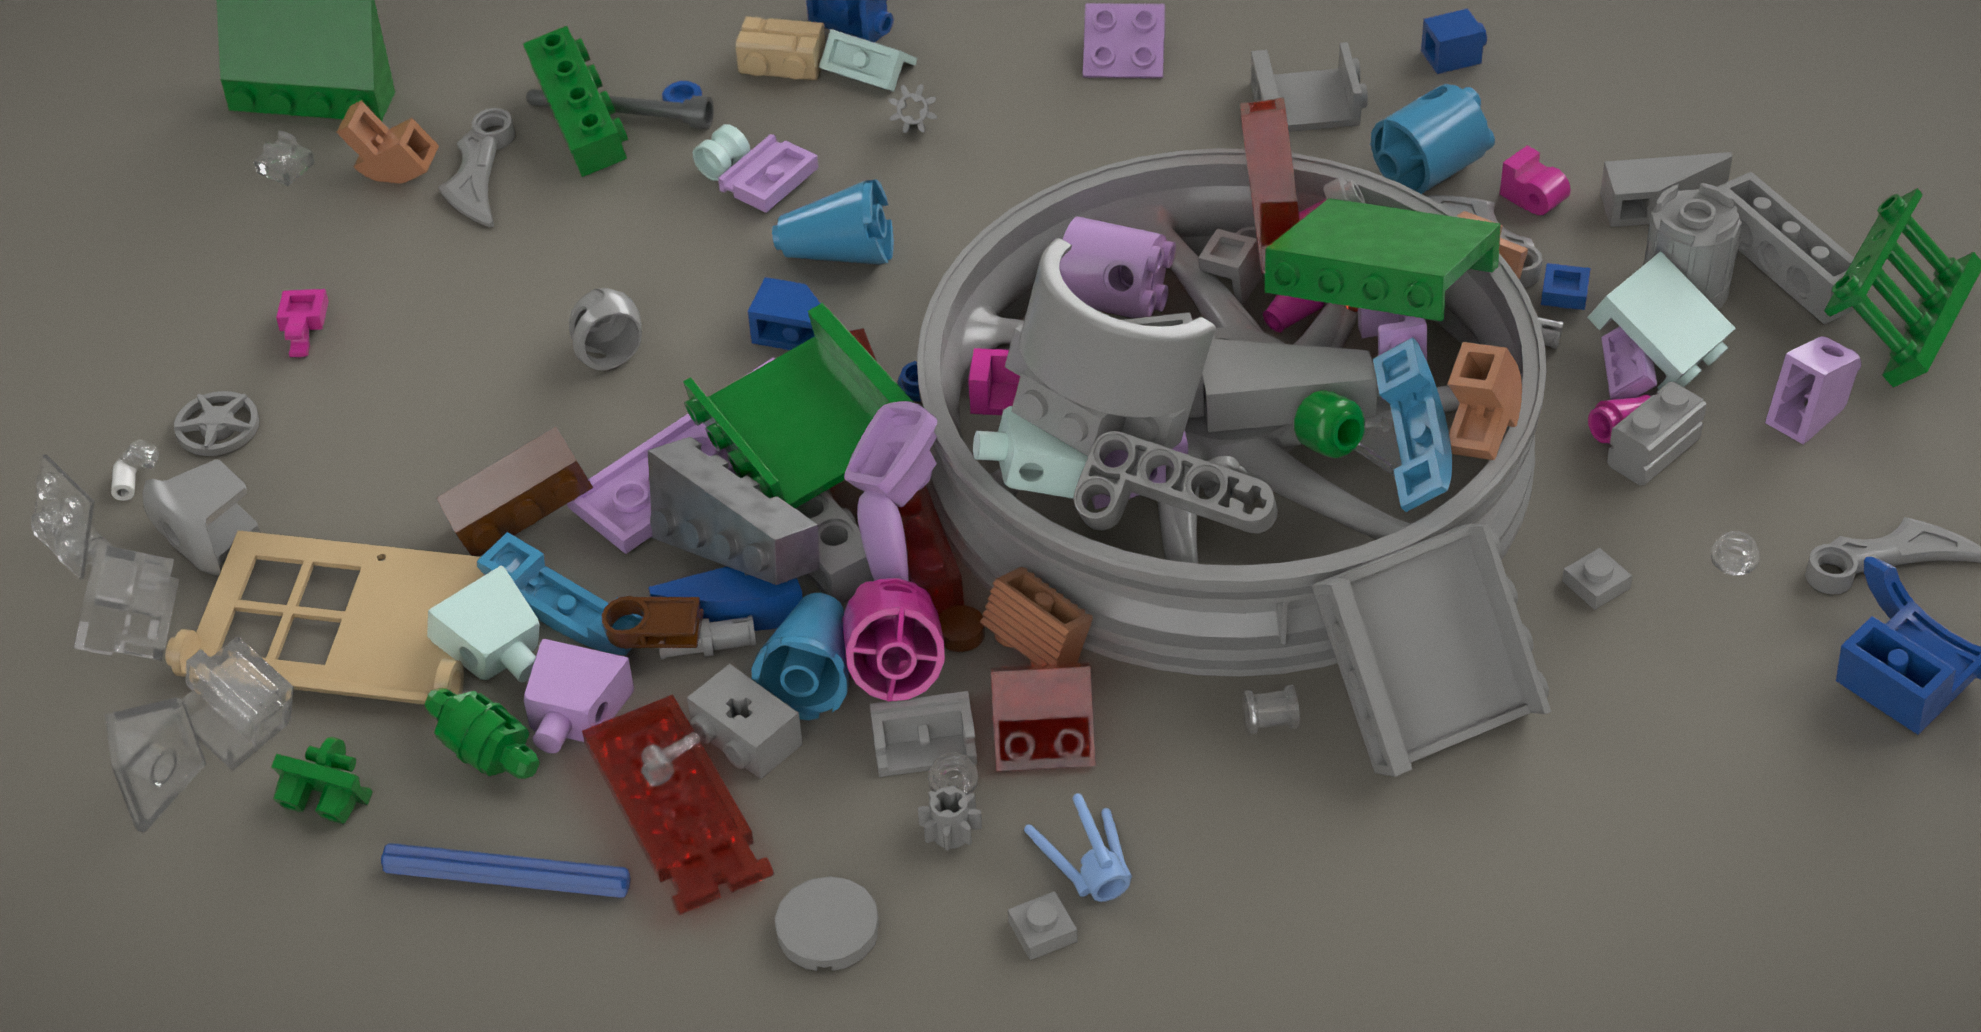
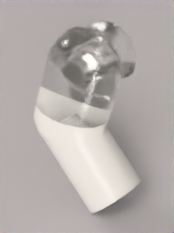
(126, 466)

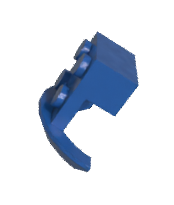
(1911, 662)

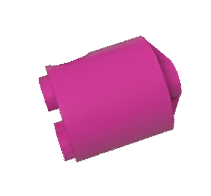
(893, 639)

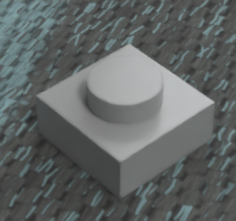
(1597, 578)
(1042, 925)

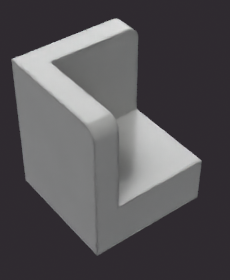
(1234, 258)

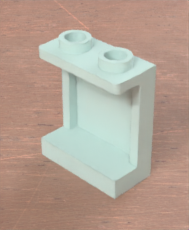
(1666, 319)

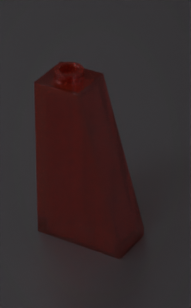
(1269, 170)

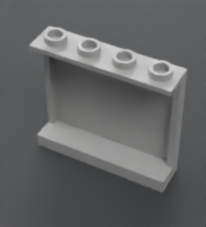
(1431, 646)

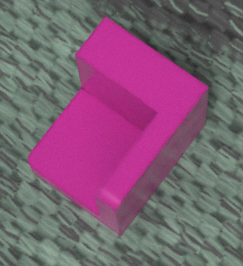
(990, 383)

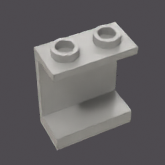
(1313, 97)

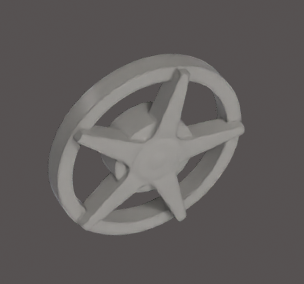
(216, 423)

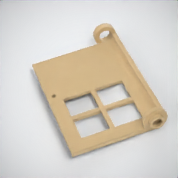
(381, 634)

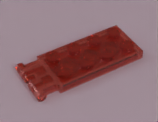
(687, 823)

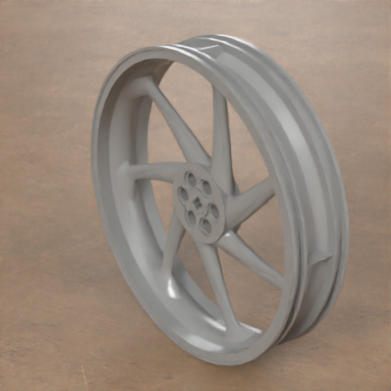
(1172, 608)

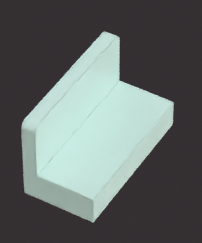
(863, 60)

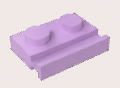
(768, 173)

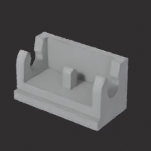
(919, 730)

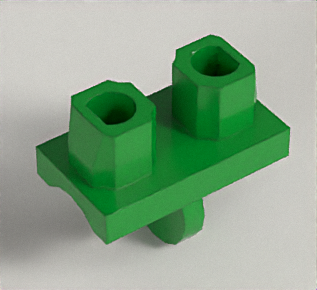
(338, 788)

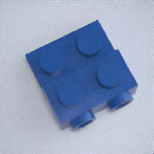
(853, 17)

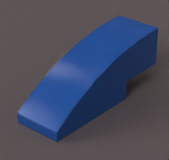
(732, 595)

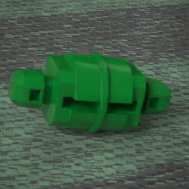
(482, 733)

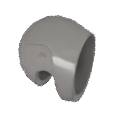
(605, 324)

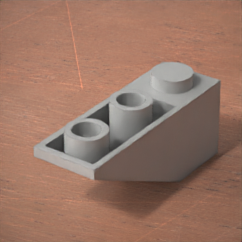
(1634, 185)

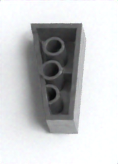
(726, 516)

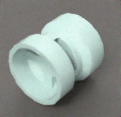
(721, 152)

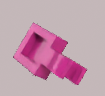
(298, 314)

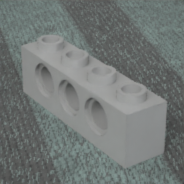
(1788, 245)
(840, 548)

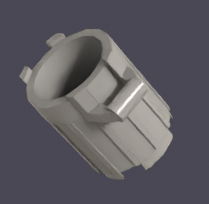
(1699, 236)

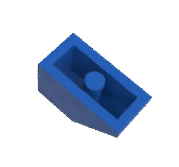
(780, 314)

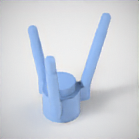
(1102, 870)

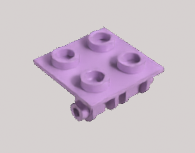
(1124, 40)

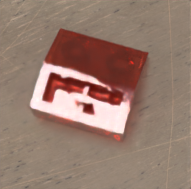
(1043, 716)

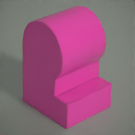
(1532, 183)

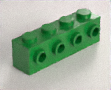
(575, 100)

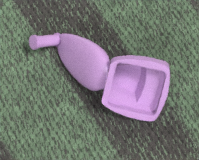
(890, 468)

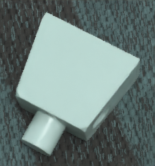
(1030, 457)
(487, 627)

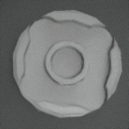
(827, 923)

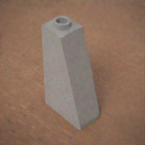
(1266, 382)

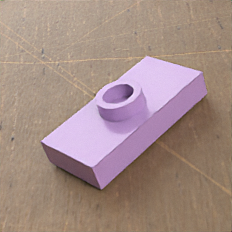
(1627, 366)

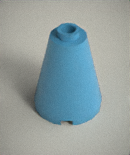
(839, 227)
(806, 658)

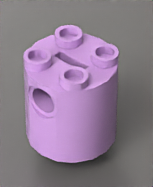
(1102, 264)

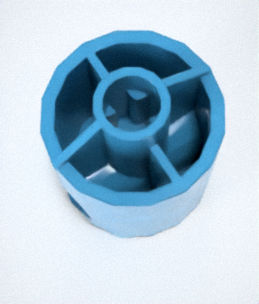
(1432, 138)

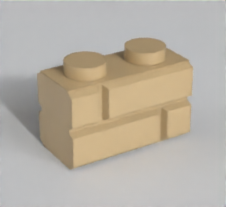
(780, 48)

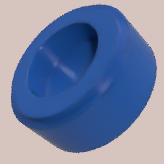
(680, 91)

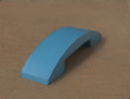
(1418, 423)
(553, 597)

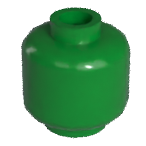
(1329, 424)

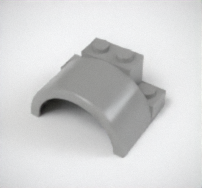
(1100, 372)

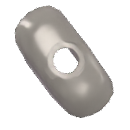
(199, 513)

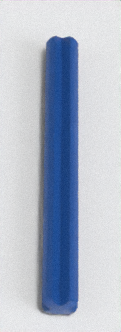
(506, 870)

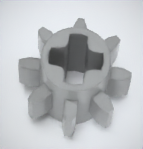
(924, 112)
(950, 817)

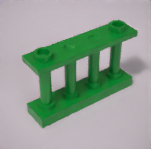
(1939, 300)

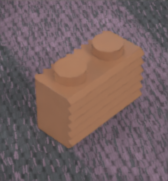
(1035, 619)

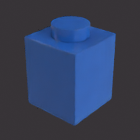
(1453, 41)

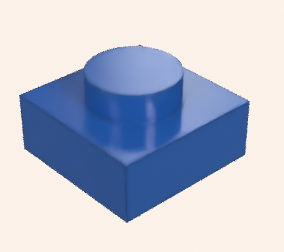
(1565, 286)

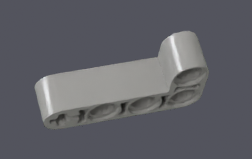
(1176, 492)

